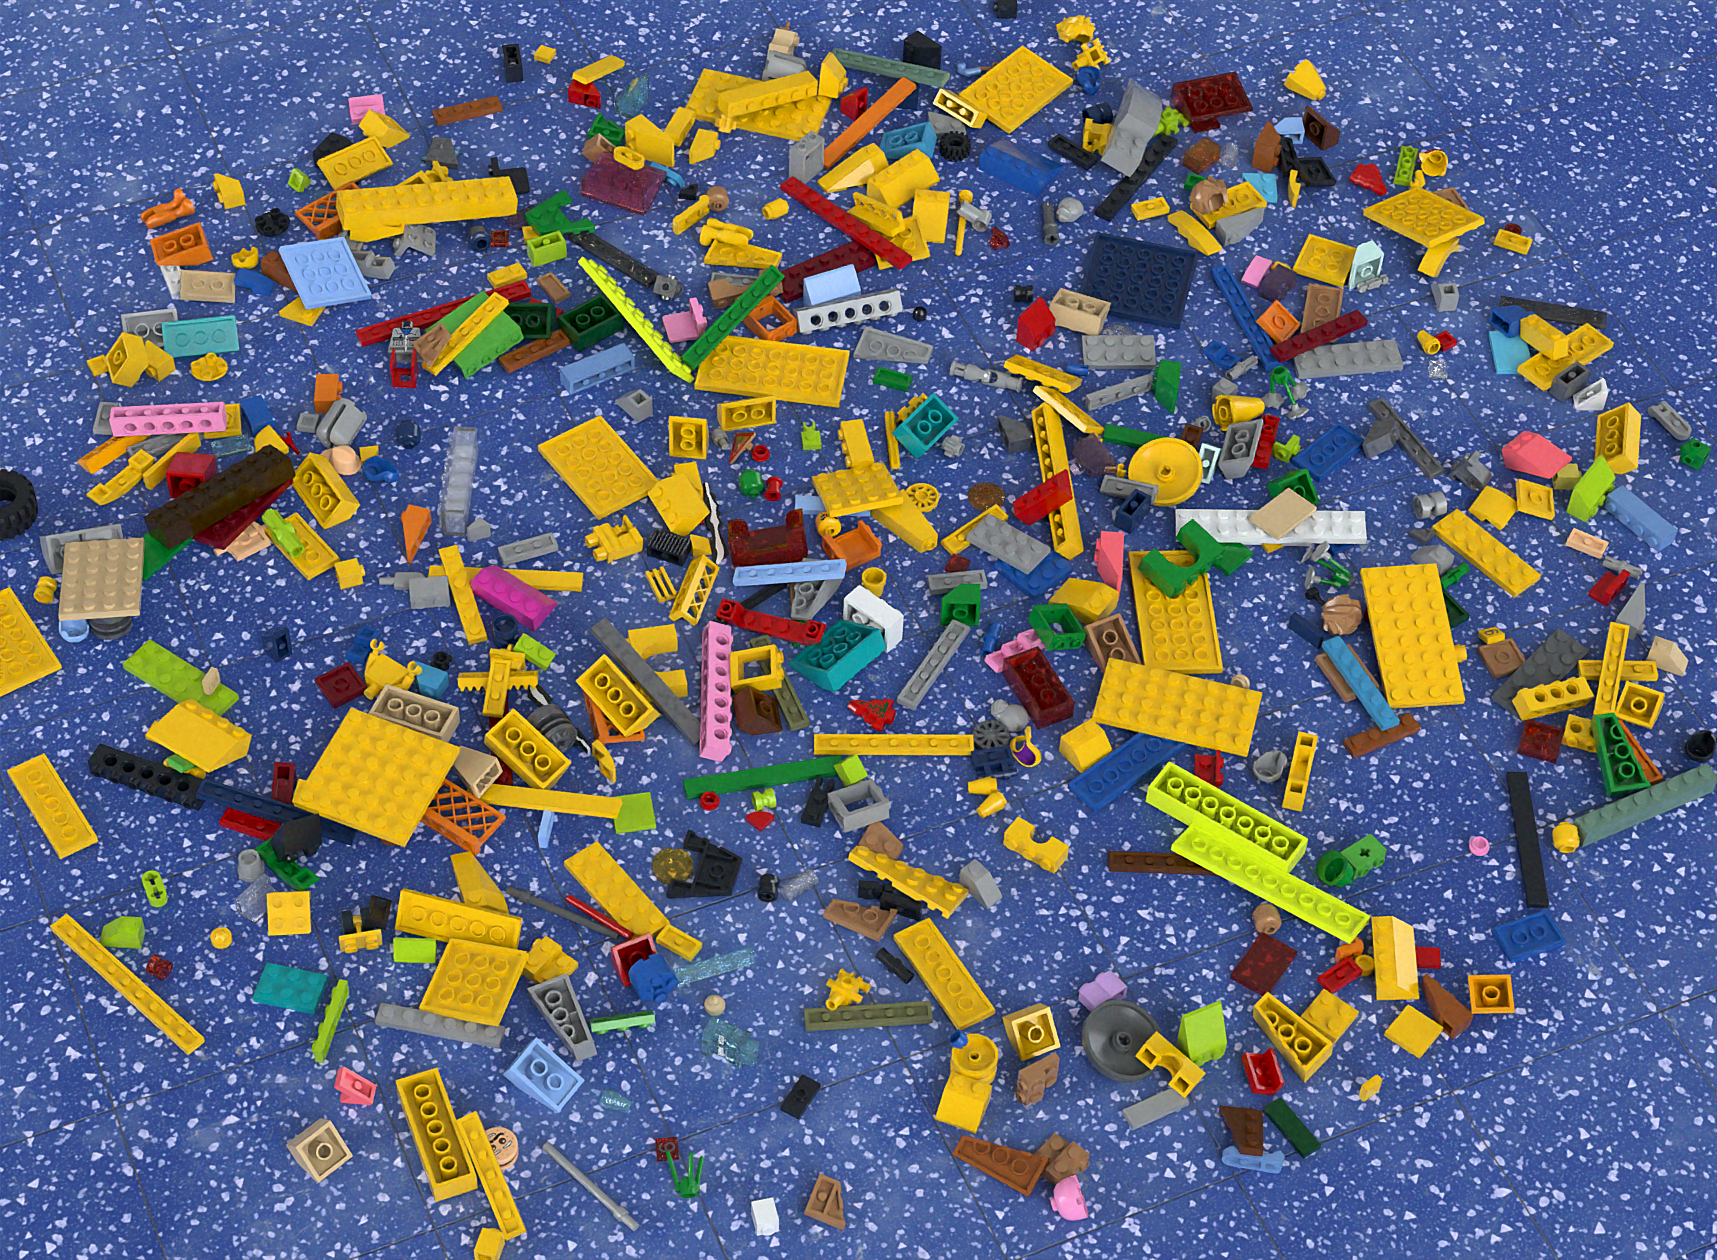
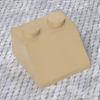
(319, 1149)

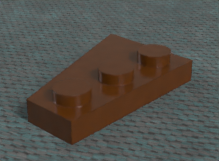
(1245, 1128)

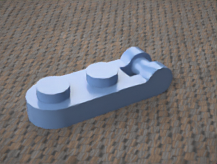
(1267, 1163)

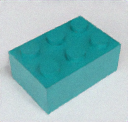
(925, 426)

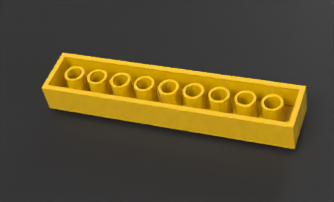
(426, 203)

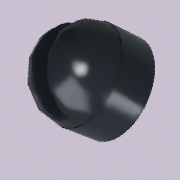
(920, 314)

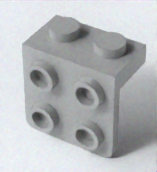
(417, 237)

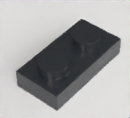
(906, 907)

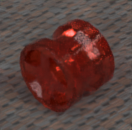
(159, 967)

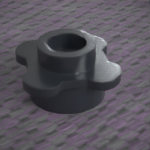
(441, 660)

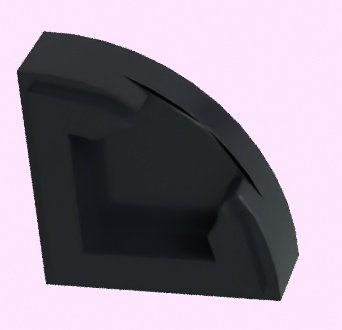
(689, 193)

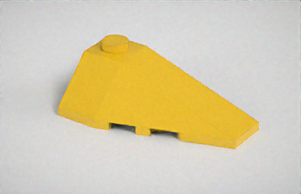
(475, 883)

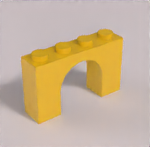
(656, 641)

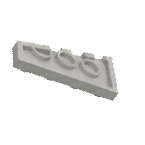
(889, 347)

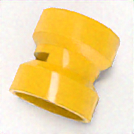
(45, 590)

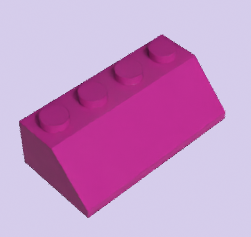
(512, 596)

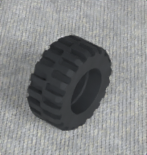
(24, 505)

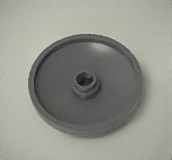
(1113, 1038)

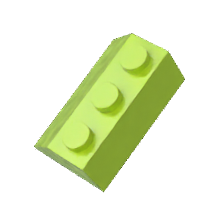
(1591, 490)

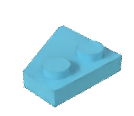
(1264, 184)

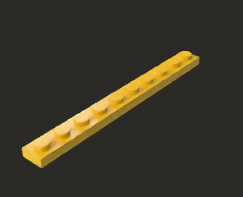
(127, 984)

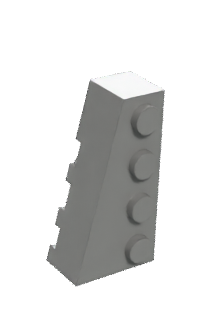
(561, 1010)

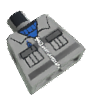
(402, 342)

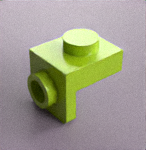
(1287, 451)

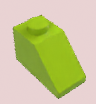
(123, 933)

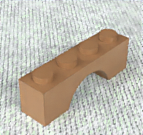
(725, 294)

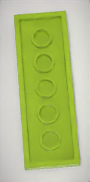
(177, 678)

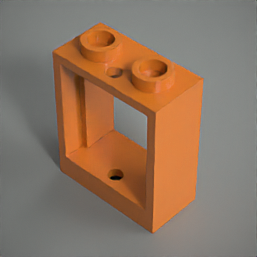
(771, 306)

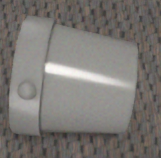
(250, 866)

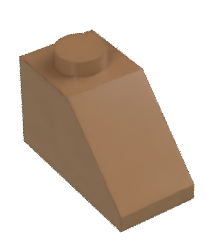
(596, 146)

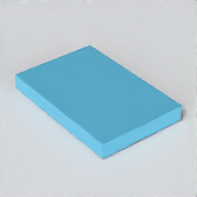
(1508, 352)

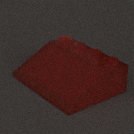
(1210, 97)

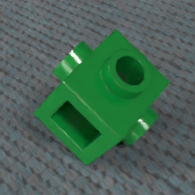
(1694, 453)

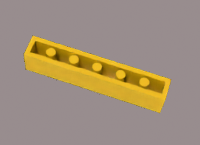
(767, 94)

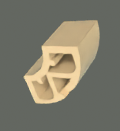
(784, 41)

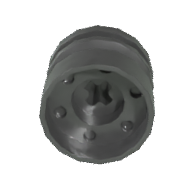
(111, 627)
(554, 726)

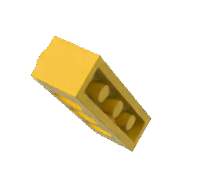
(1552, 698)

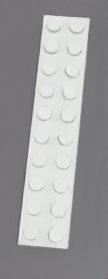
(1235, 526)

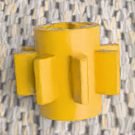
(725, 124)

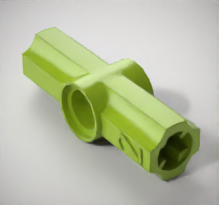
(283, 533)

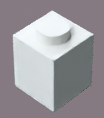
(765, 1216)

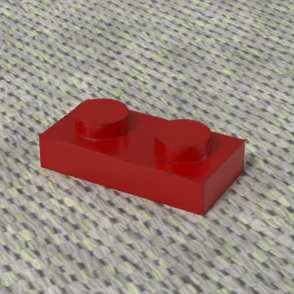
(1339, 975)

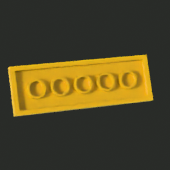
(1583, 346)
(1486, 553)
(52, 806)
(615, 891)
(448, 919)
(944, 974)

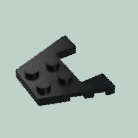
(715, 872)

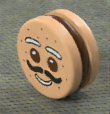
(504, 1146)

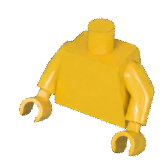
(383, 670)

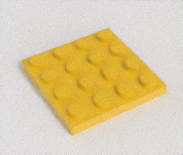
(857, 489)
(474, 981)

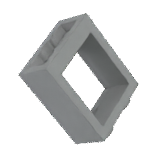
(803, 168)
(863, 816)

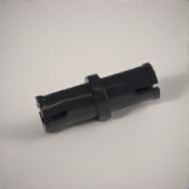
(894, 965)

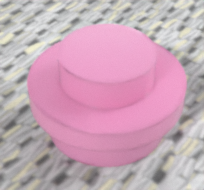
(1479, 846)

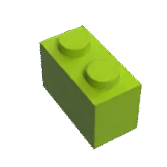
(546, 248)

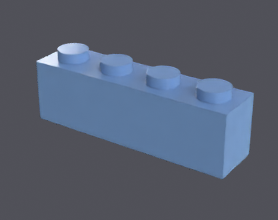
(597, 368)
(1640, 518)

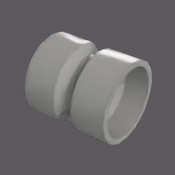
(1429, 505)

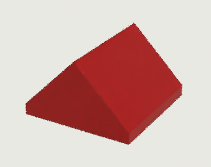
(629, 952)

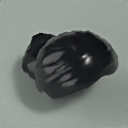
(1701, 746)

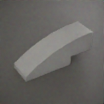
(373, 266)

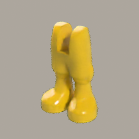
(725, 232)

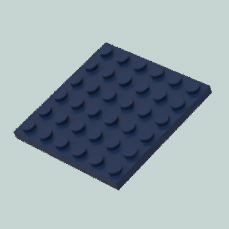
(1140, 279)

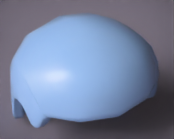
(73, 630)

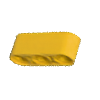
(680, 125)

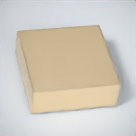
(211, 681)

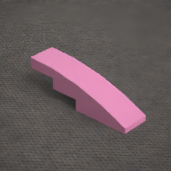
(1024, 641)

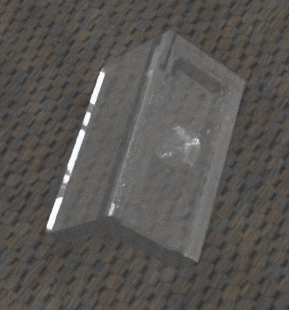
(253, 901)

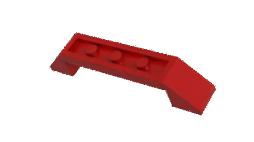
(764, 624)

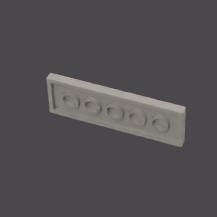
(1348, 359)

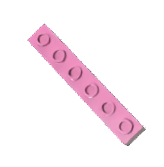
(168, 419)

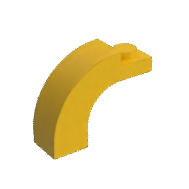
(1436, 257)

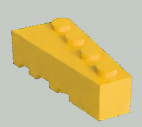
(1293, 1037)

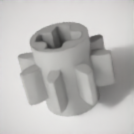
(953, 446)

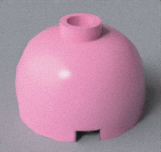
(1069, 1199)

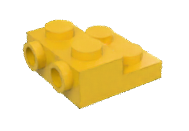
(547, 961)

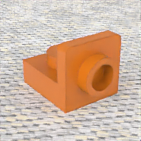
(1352, 950)

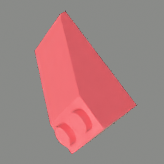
(1534, 455)
(1110, 558)

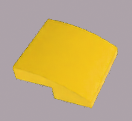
(1494, 507)

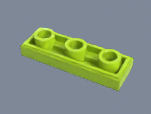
(1405, 166)

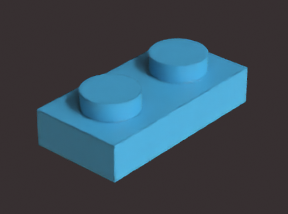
(671, 178)

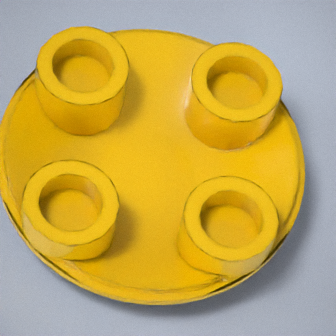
(209, 367)

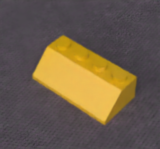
(900, 180)
(1619, 438)
(324, 491)
(617, 696)
(526, 751)
(1394, 959)

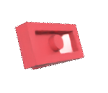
(354, 1087)

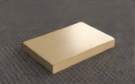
(207, 286)
(1283, 514)

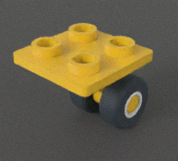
(352, 941)

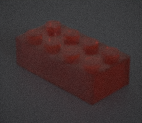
(1038, 687)

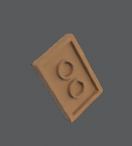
(1337, 679)

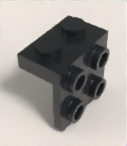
(517, 175)

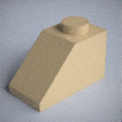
(1667, 656)

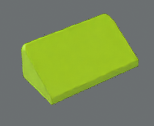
(414, 950)

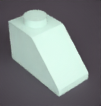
(1210, 457)

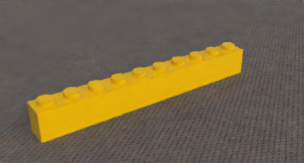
(1053, 460)

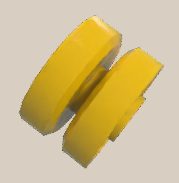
(976, 1059)

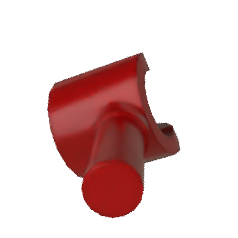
(289, 442)

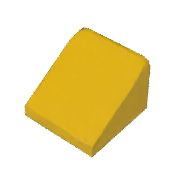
(699, 545)

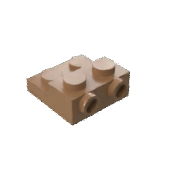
(1035, 1078)
(1065, 1159)

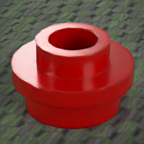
(760, 453)
(709, 797)

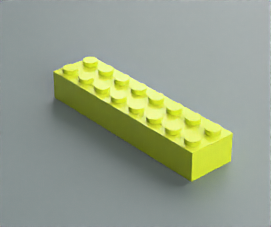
(1219, 813)

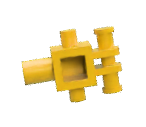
(1091, 56)
(845, 990)

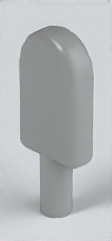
(400, 579)

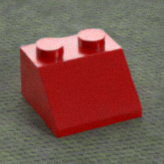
(1035, 325)

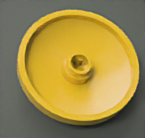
(1171, 466)

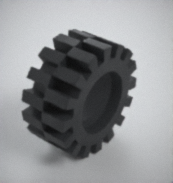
(955, 139)

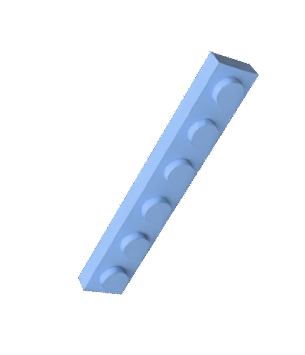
(789, 572)

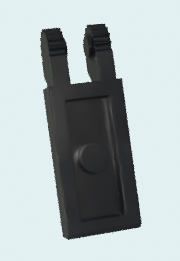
(817, 803)

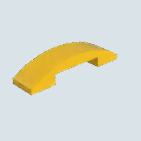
(123, 481)

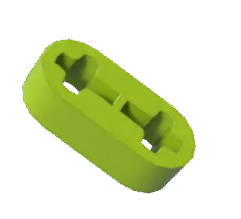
(151, 889)

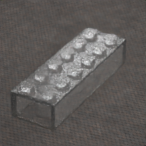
(458, 481)

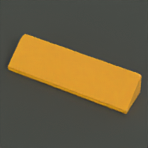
(108, 452)

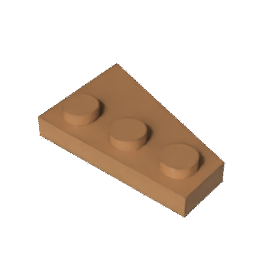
(863, 920)

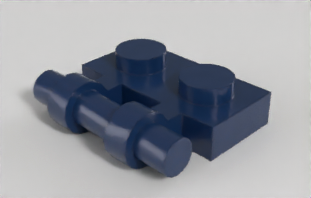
(994, 758)

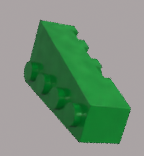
(1616, 757)

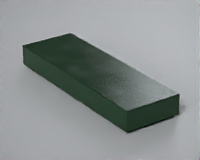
(1292, 1127)

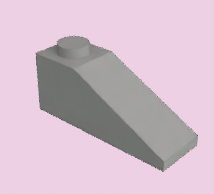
(1237, 227)
(1634, 613)

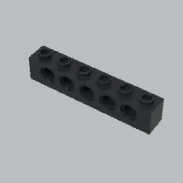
(146, 776)

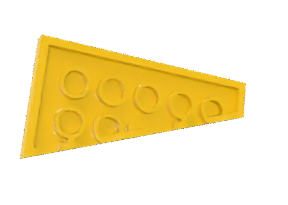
(912, 881)

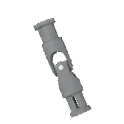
(974, 373)

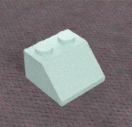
(1366, 263)

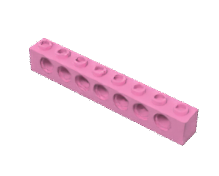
(715, 692)

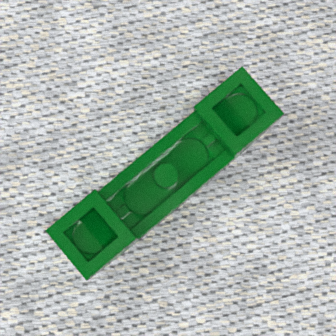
(290, 872)

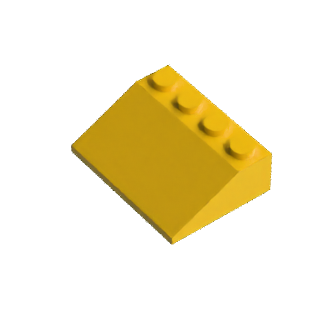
(201, 736)

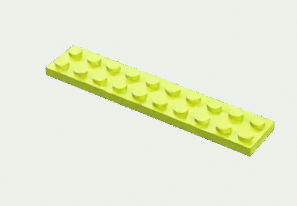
(635, 318)
(1271, 883)

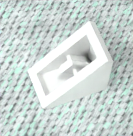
(1592, 397)

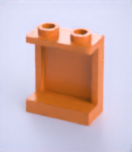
(854, 546)

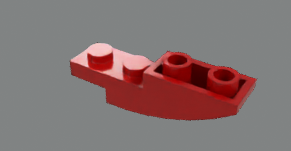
(1266, 441)

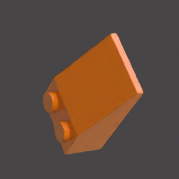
(182, 247)

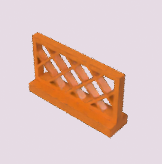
(329, 226)
(600, 723)
(451, 830)

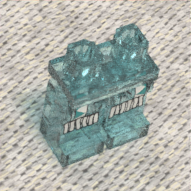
(729, 1043)

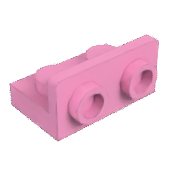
(360, 105)

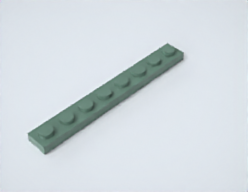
(891, 68)

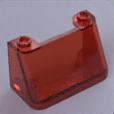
(768, 545)

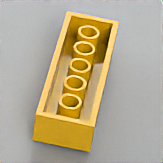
(436, 1134)

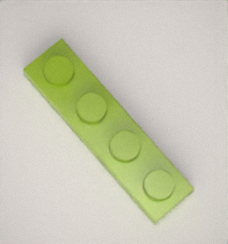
(332, 1016)

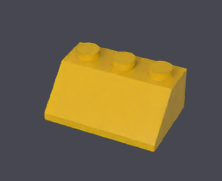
(747, 413)
(678, 503)

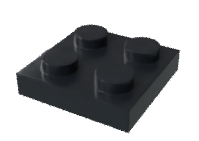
(1314, 172)

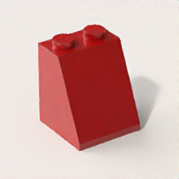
(188, 471)

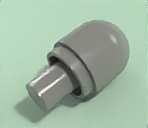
(720, 438)

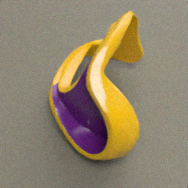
(1028, 754)

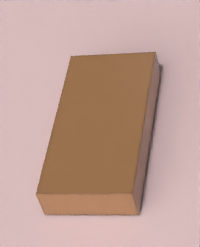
(553, 287)

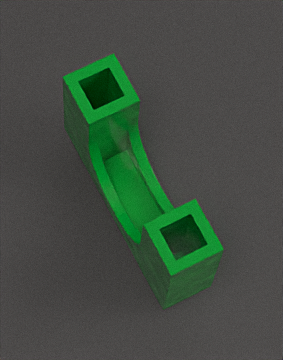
(1174, 579)

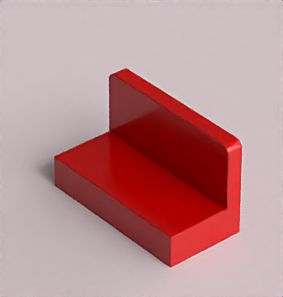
(1609, 587)

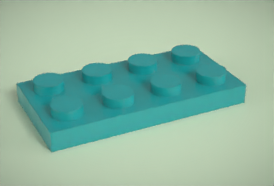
(200, 336)

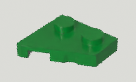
(607, 129)

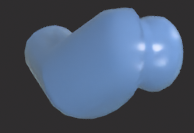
(961, 69)

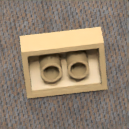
(1079, 312)

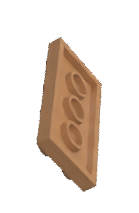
(1321, 306)

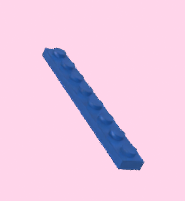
(1245, 315)

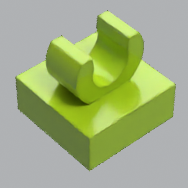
(298, 180)

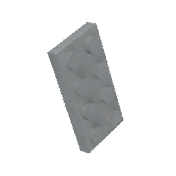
(1118, 351)
(1008, 544)

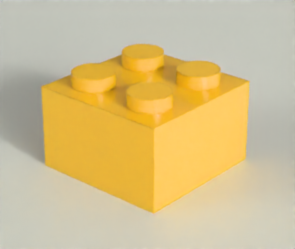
(127, 359)

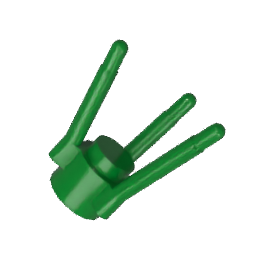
(689, 1186)

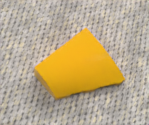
(269, 436)

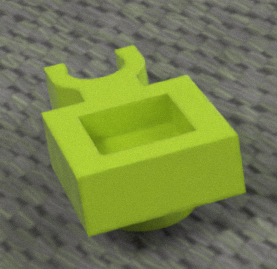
(810, 438)

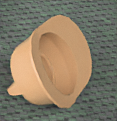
(343, 459)

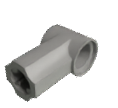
(979, 218)

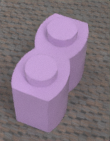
(1104, 988)

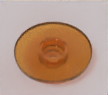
(985, 495)

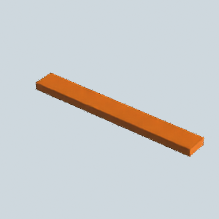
(867, 121)

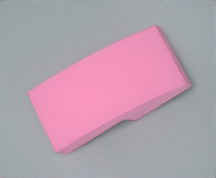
(1256, 271)

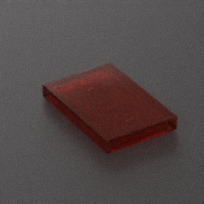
(1264, 964)

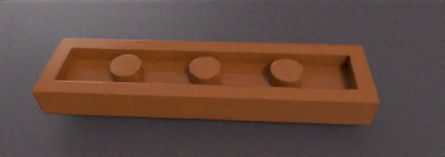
(467, 110)
(533, 351)
(1375, 738)

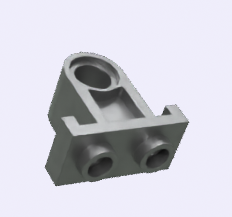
(1471, 472)

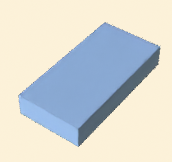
(545, 828)

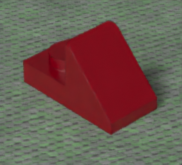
(283, 782)

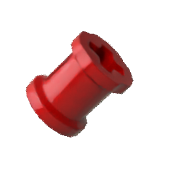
(773, 488)

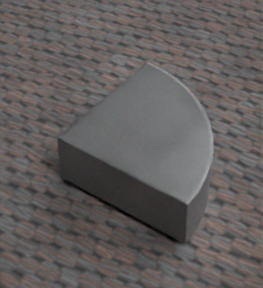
(1422, 536)

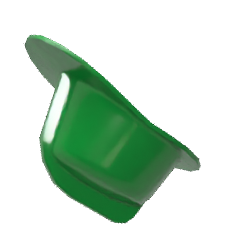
(1334, 869)

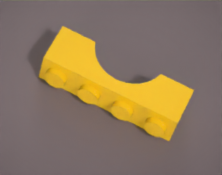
(1300, 771)

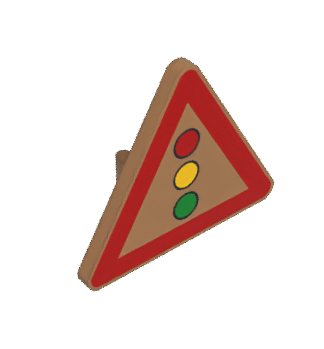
(741, 443)

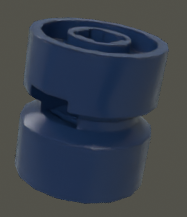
(1100, 113)
(505, 630)

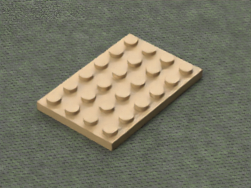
(102, 579)

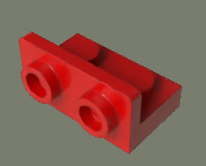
(1208, 768)

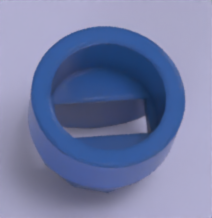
(958, 1039)

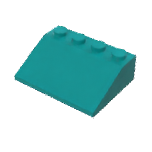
(839, 655)

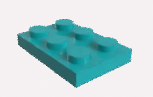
(290, 988)

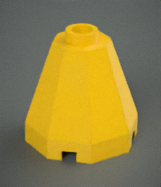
(1306, 81)

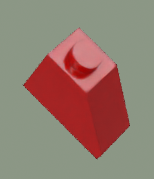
(854, 103)

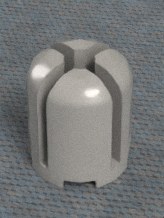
(782, 65)
(340, 424)

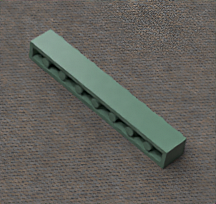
(1645, 804)

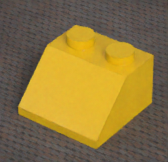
(832, 77)
(384, 128)
(1639, 705)
(1085, 745)
(1031, 1031)
(964, 1102)

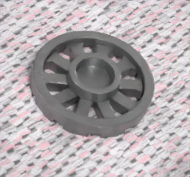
(990, 736)

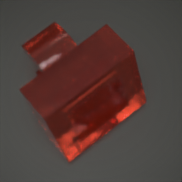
(998, 238)

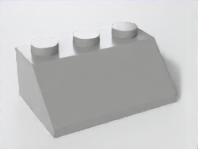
(148, 324)
(1239, 448)

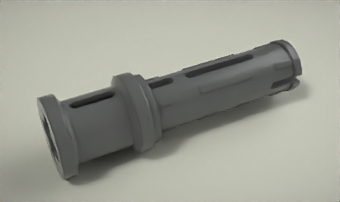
(1050, 228)

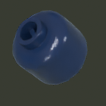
(478, 238)
(408, 434)

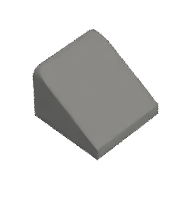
(478, 530)

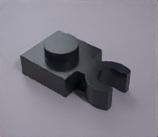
(872, 890)

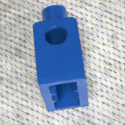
(1507, 319)

